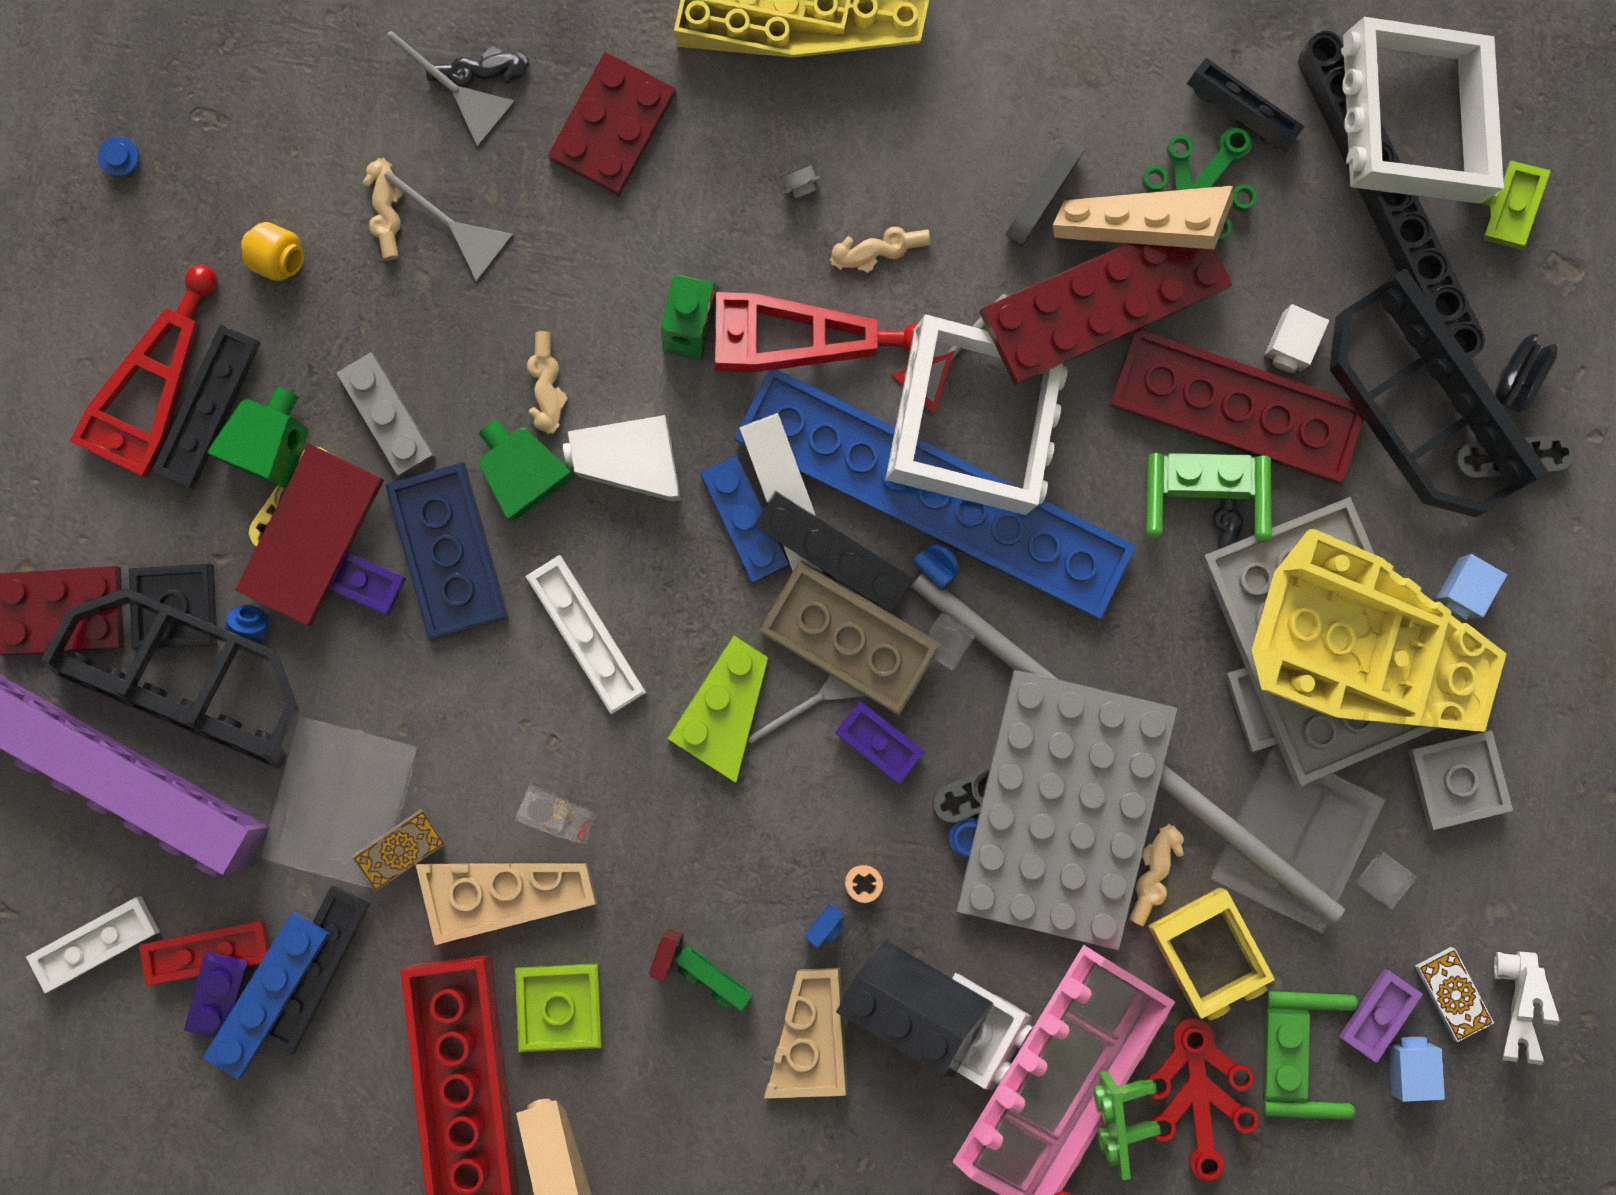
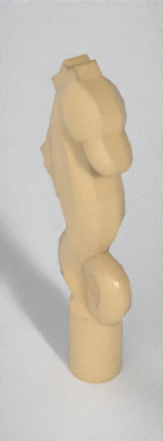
(384, 195)
(863, 256)
(549, 399)
(1158, 857)

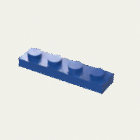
(266, 995)

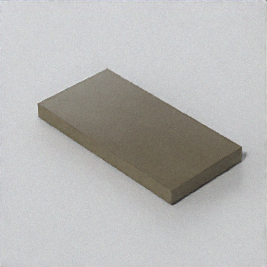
(849, 637)

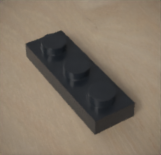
(1245, 105)

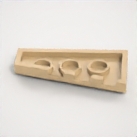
(1159, 218)
(492, 896)

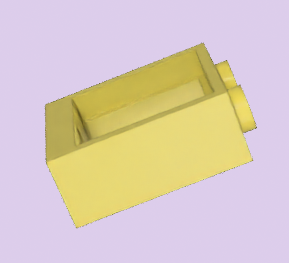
(1248, 986)

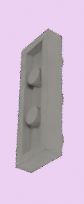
(385, 414)

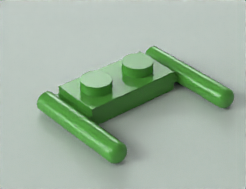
(1209, 478)
(1288, 1055)

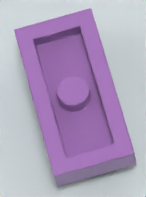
(1380, 1015)

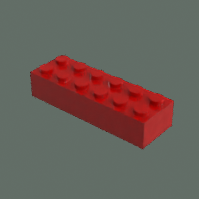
(459, 1077)

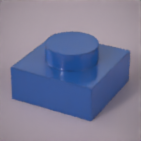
(826, 926)

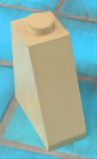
(551, 1150)

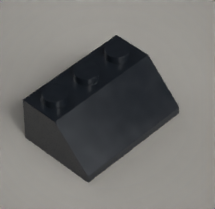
(915, 1009)

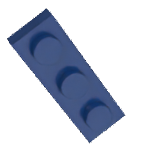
(739, 510)

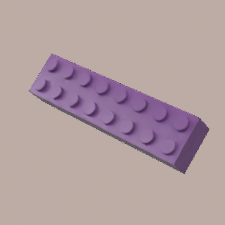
(125, 783)

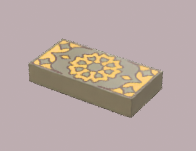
(398, 850)

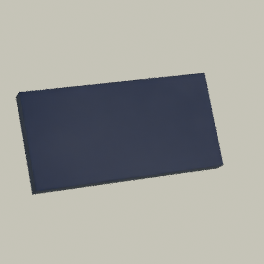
(447, 551)

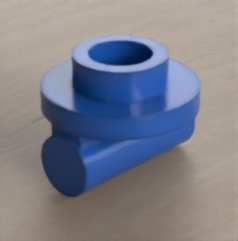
(938, 564)
(248, 623)

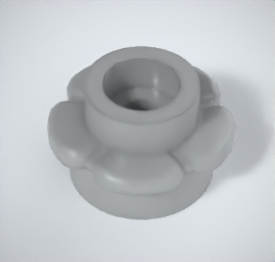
(801, 182)

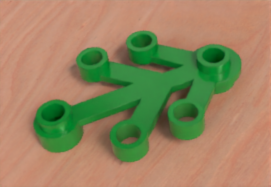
(1182, 174)

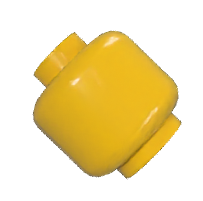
(272, 251)

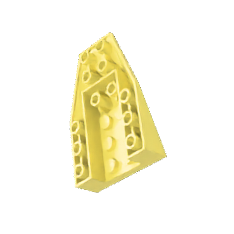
(798, 26)

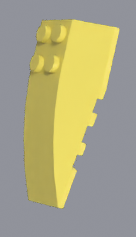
(1369, 644)

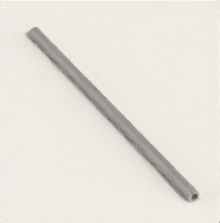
(1169, 780)

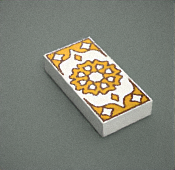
(1454, 994)

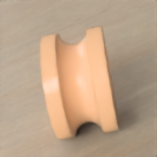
(863, 896)

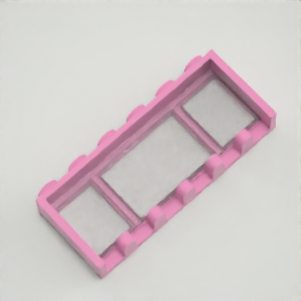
(1045, 1103)

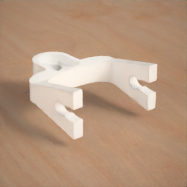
(1529, 989)

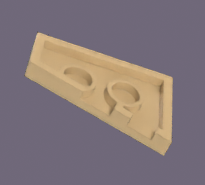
(812, 1041)

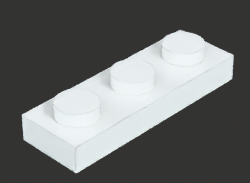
(93, 944)

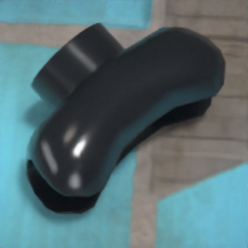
(1525, 373)

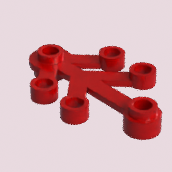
(1199, 1091)

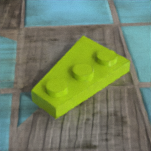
(723, 709)

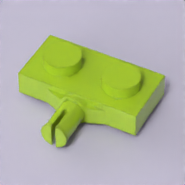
(1516, 205)

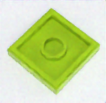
(558, 1007)

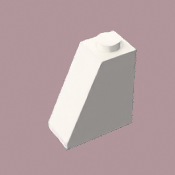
(626, 456)

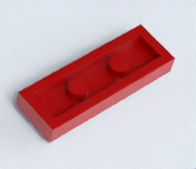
(183, 955)

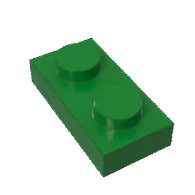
(726, 989)

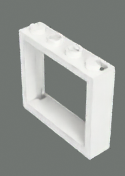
(1478, 107)
(908, 472)

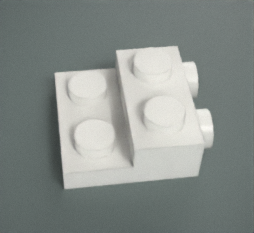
(996, 1041)

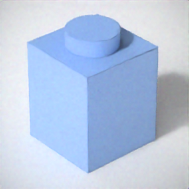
(1470, 588)
(1416, 1070)

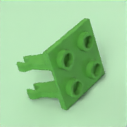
(1114, 1135)

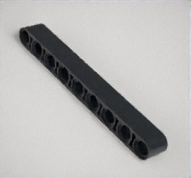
(1389, 218)

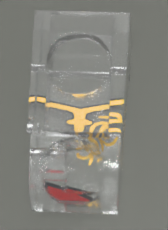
(556, 815)

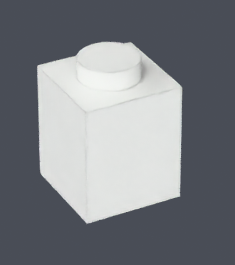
(1296, 339)

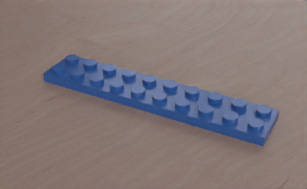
(852, 456)

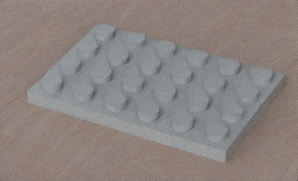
(1241, 581)
(1066, 809)

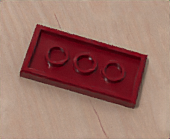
(309, 535)

